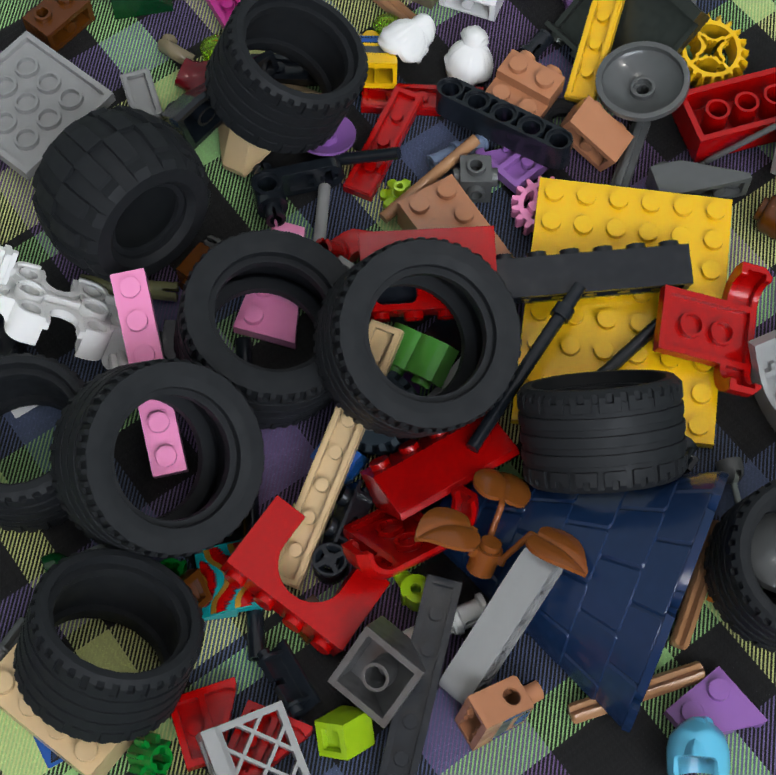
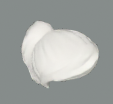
(408, 37)
(470, 57)

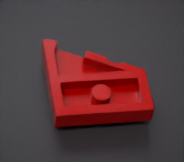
(200, 711)
(259, 748)

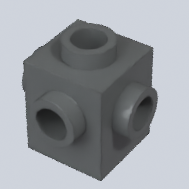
(476, 176)

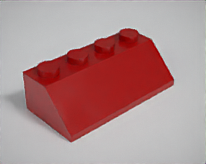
(431, 468)

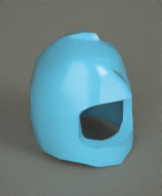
(697, 748)

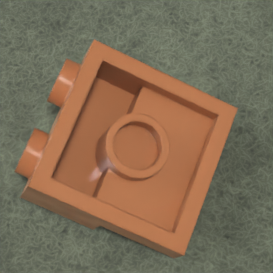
(527, 83)

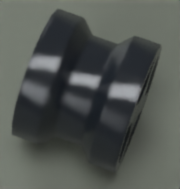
(328, 555)

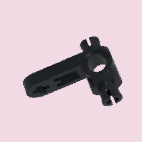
(273, 185)

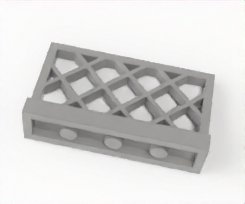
(218, 755)

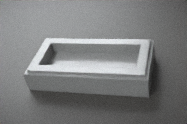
(141, 92)

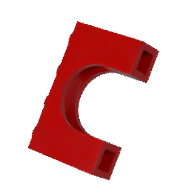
(255, 568)

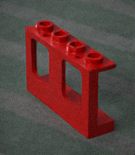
(478, 239)

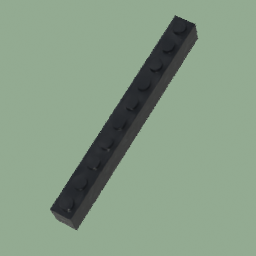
(601, 272)

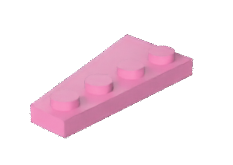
(270, 315)

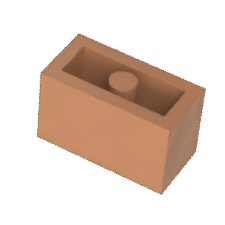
(596, 133)

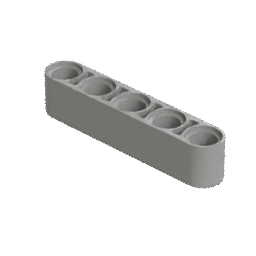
(500, 626)

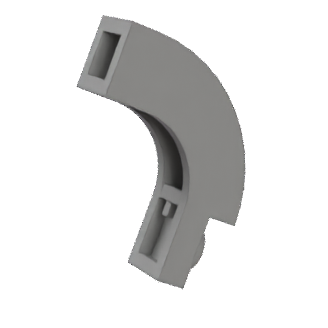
(763, 372)

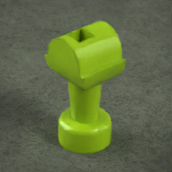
(410, 589)

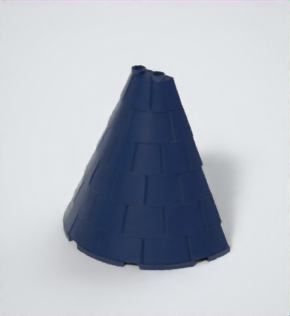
(639, 564)

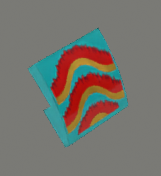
(226, 598)

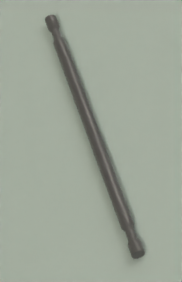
(739, 144)

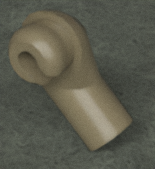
(169, 47)

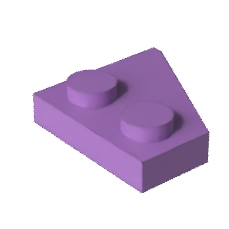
(719, 700)

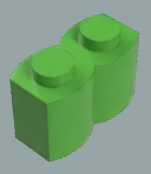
(423, 358)

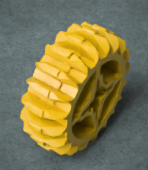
(714, 38)

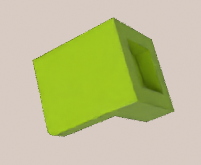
(344, 733)

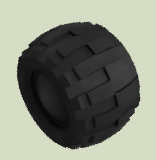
(120, 192)

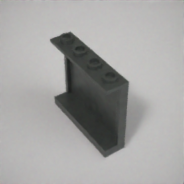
(658, 21)

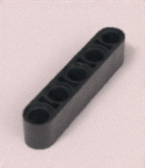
(504, 123)

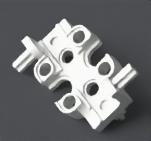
(30, 302)

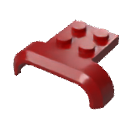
(714, 328)
(389, 542)

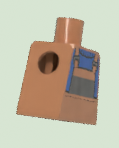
(497, 710)

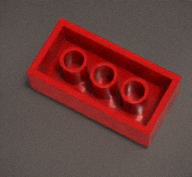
(728, 112)

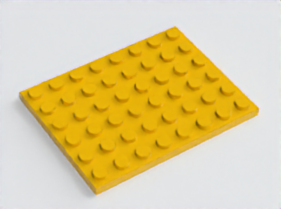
(600, 215)

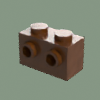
(58, 20)

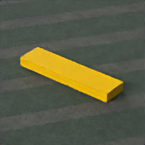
(593, 48)

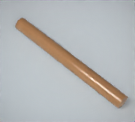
(433, 175)

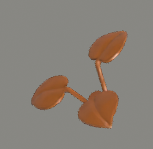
(453, 530)

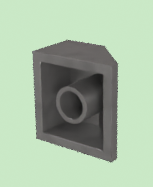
(379, 671)

